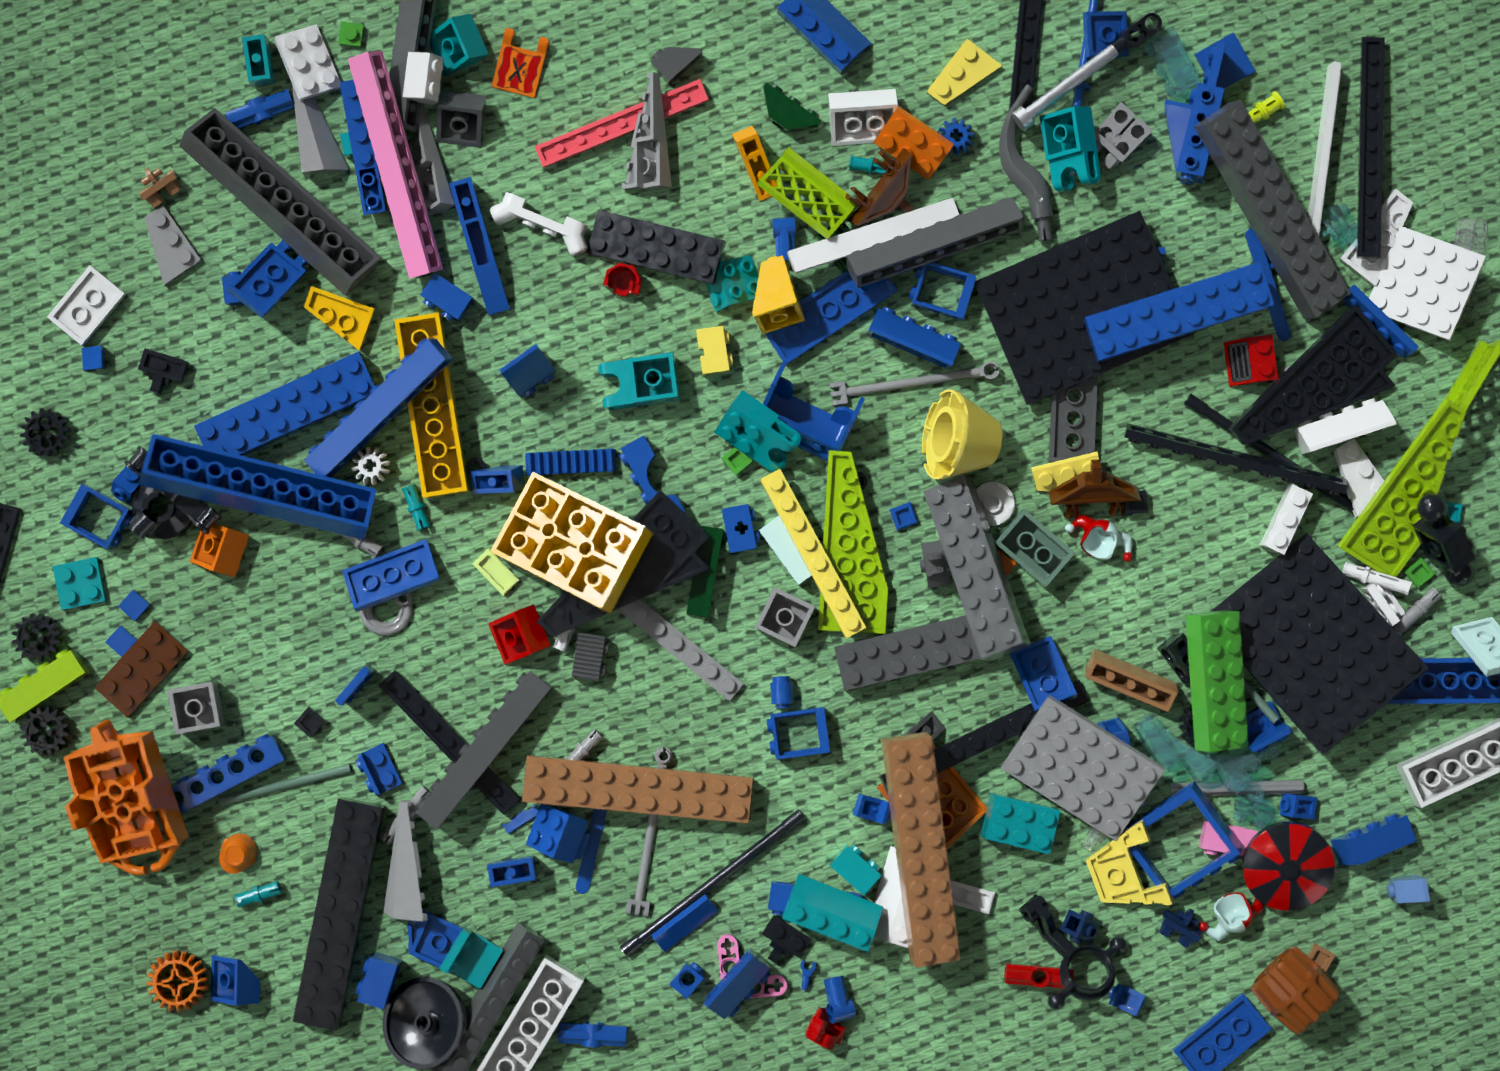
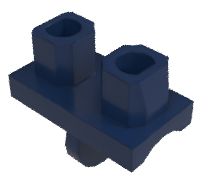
(1182, 923)

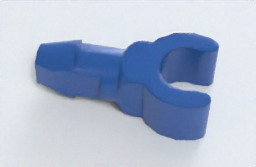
(806, 974)

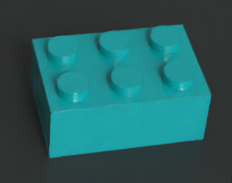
(1020, 823)

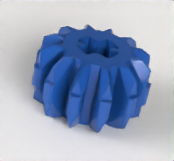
(961, 131)

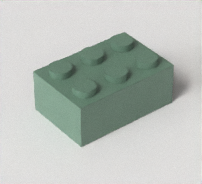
(1034, 548)

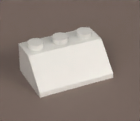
(859, 115)

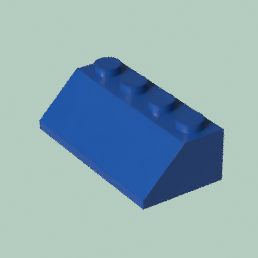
(825, 31)
(914, 338)

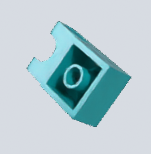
(1070, 147)
(635, 381)
(758, 432)

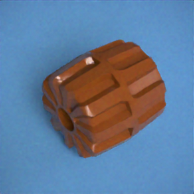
(1295, 990)

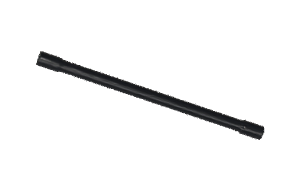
(1203, 409)
(786, 826)

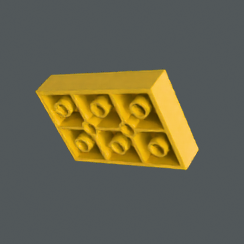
(571, 542)

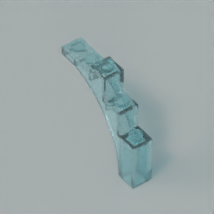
(1168, 750)

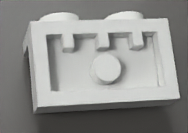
(1384, 602)

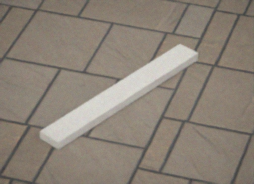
(1324, 145)
(865, 237)

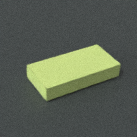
(496, 572)

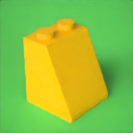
(776, 297)

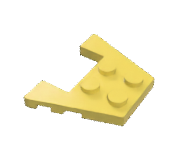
(1117, 875)

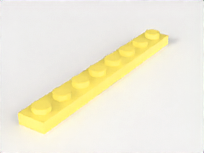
(812, 553)

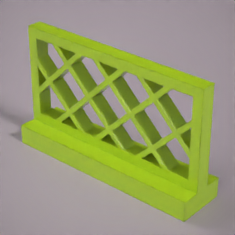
(816, 184)
(1474, 373)

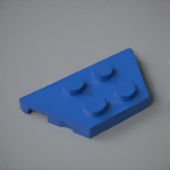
(432, 938)

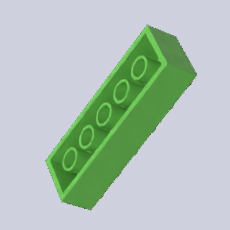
(1217, 681)

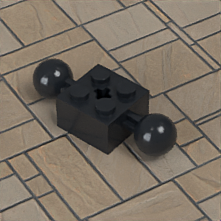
(1444, 540)

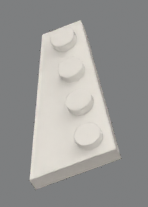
(1393, 215)

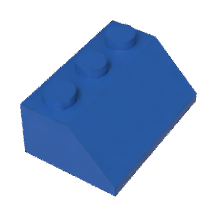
(737, 984)

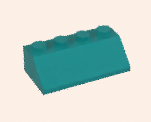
(832, 912)

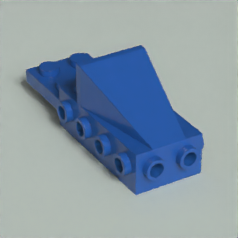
(1187, 148)

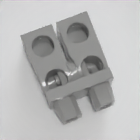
(1119, 145)

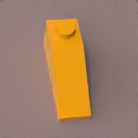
(753, 158)

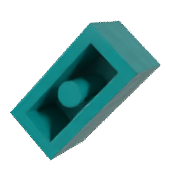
(258, 60)
(855, 868)

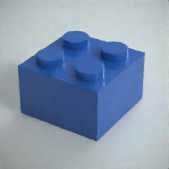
(556, 832)
(379, 980)

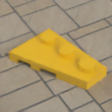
(342, 315)

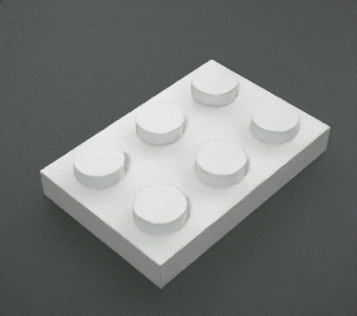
(307, 62)
(86, 305)

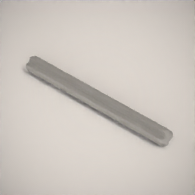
(1267, 787)

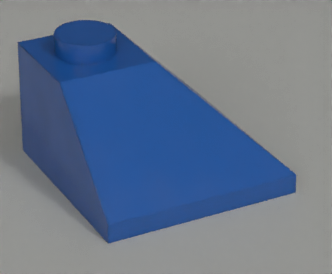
(233, 982)

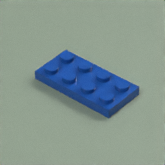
(391, 575)
(1222, 1037)

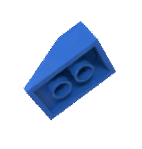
(528, 371)

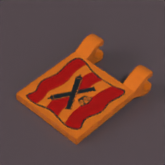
(519, 68)

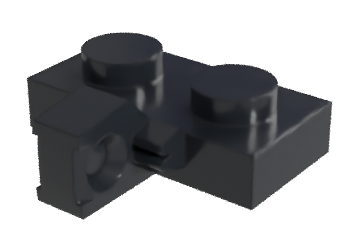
(162, 369)
(784, 939)

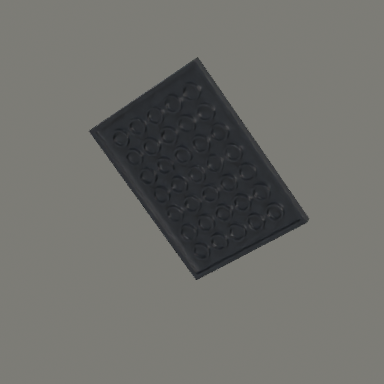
(1044, 300)
(1319, 644)

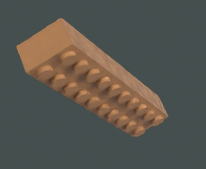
(637, 789)
(920, 849)

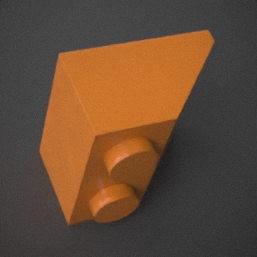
(220, 549)

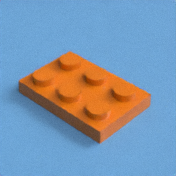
(923, 142)

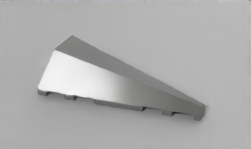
(316, 143)
(649, 160)
(429, 168)
(403, 886)

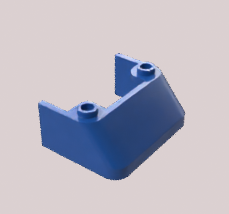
(817, 428)

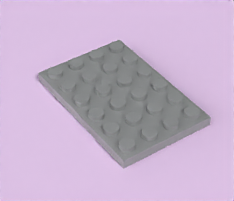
(1082, 767)

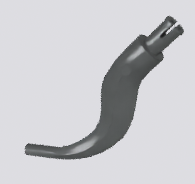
(1023, 174)

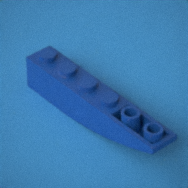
(364, 158)
(479, 245)

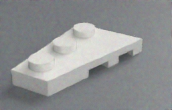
(1360, 473)

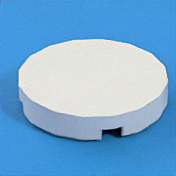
(995, 511)

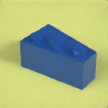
(1373, 840)

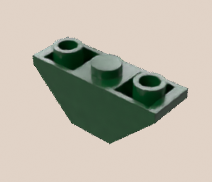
(787, 112)

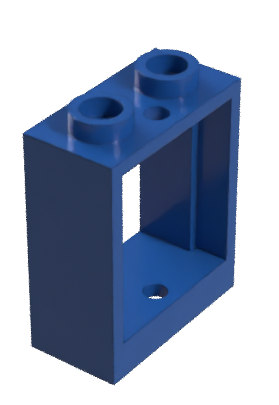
(964, 297)
(77, 506)
(822, 733)

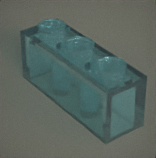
(1172, 63)

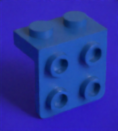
(1262, 731)

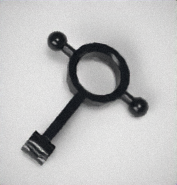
(1037, 911)

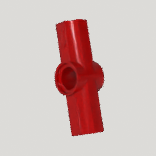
(1024, 974)

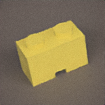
(715, 357)

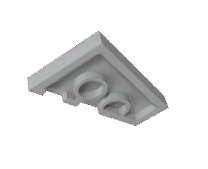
(170, 245)

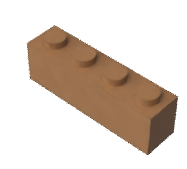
(1131, 680)

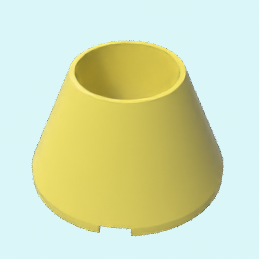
(959, 437)

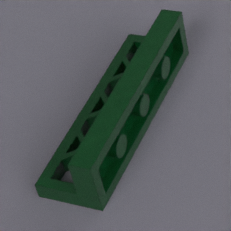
(703, 583)

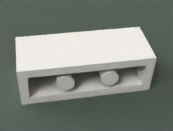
(1286, 519)

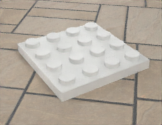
(1426, 282)

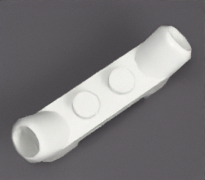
(571, 231)

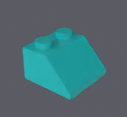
(458, 43)

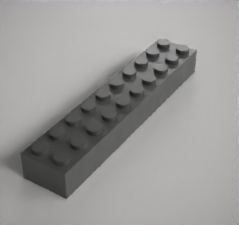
(279, 201)
(1272, 209)

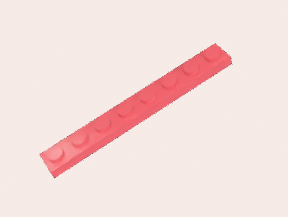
(616, 125)

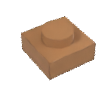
(1321, 956)

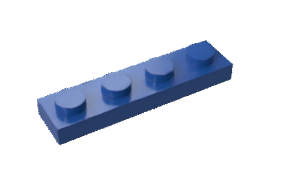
(1388, 329)

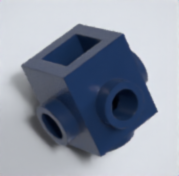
(1080, 926)

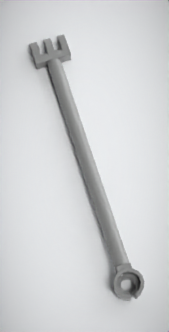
(910, 382)
(647, 851)

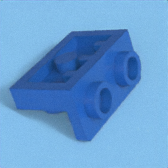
(379, 769)

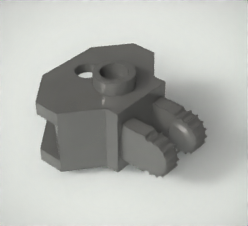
(935, 564)

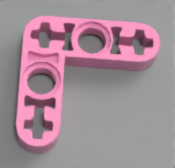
(734, 949)

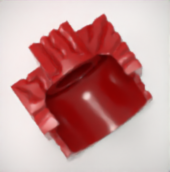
(623, 280)
(823, 1031)

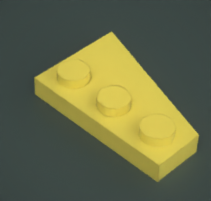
(962, 72)
(1055, 473)

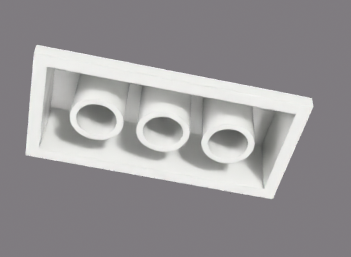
(1344, 426)
(891, 922)

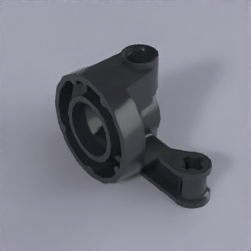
(178, 516)

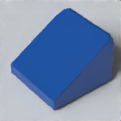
(93, 358)

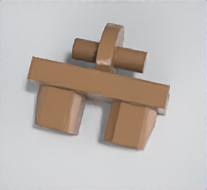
(151, 192)

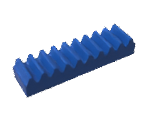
(571, 462)

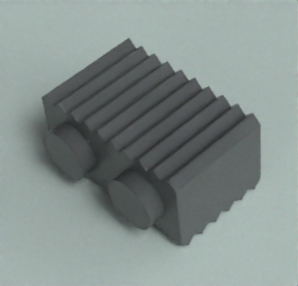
(589, 656)

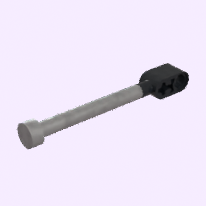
(1025, 117)

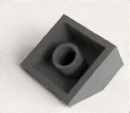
(460, 118)

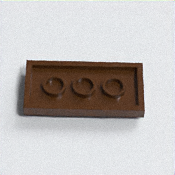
(141, 669)

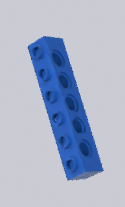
(272, 753)

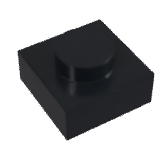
(1136, 507)
(310, 722)

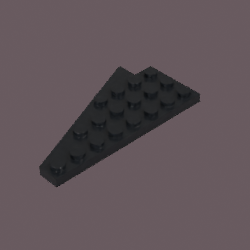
(1330, 374)
(663, 563)

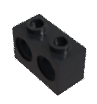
(1176, 654)

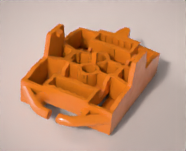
(101, 805)

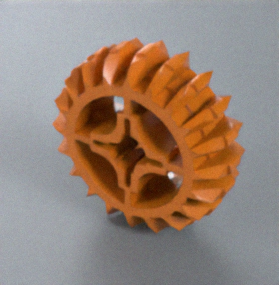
(177, 991)

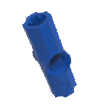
(261, 109)
(592, 1034)

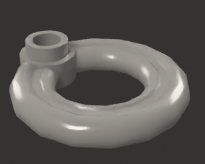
(391, 627)

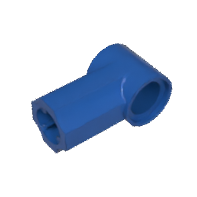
(784, 234)
(839, 1005)

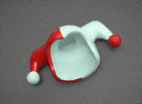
(1101, 538)
(1234, 915)

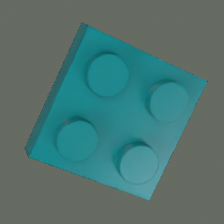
(79, 583)

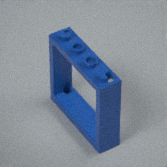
(1192, 792)

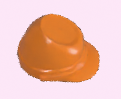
(237, 853)

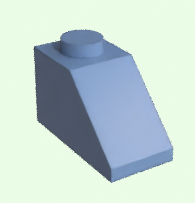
(1408, 889)

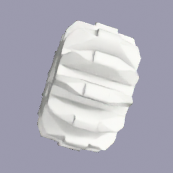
(376, 470)

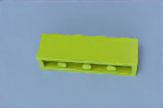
(43, 685)

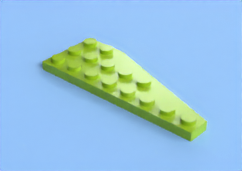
(1384, 529)
(852, 547)

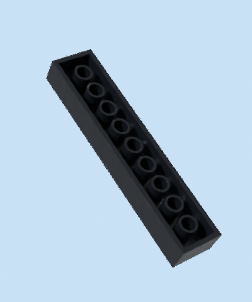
(338, 913)

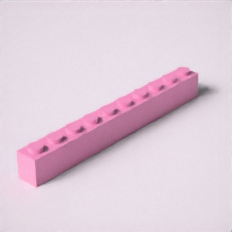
(395, 163)

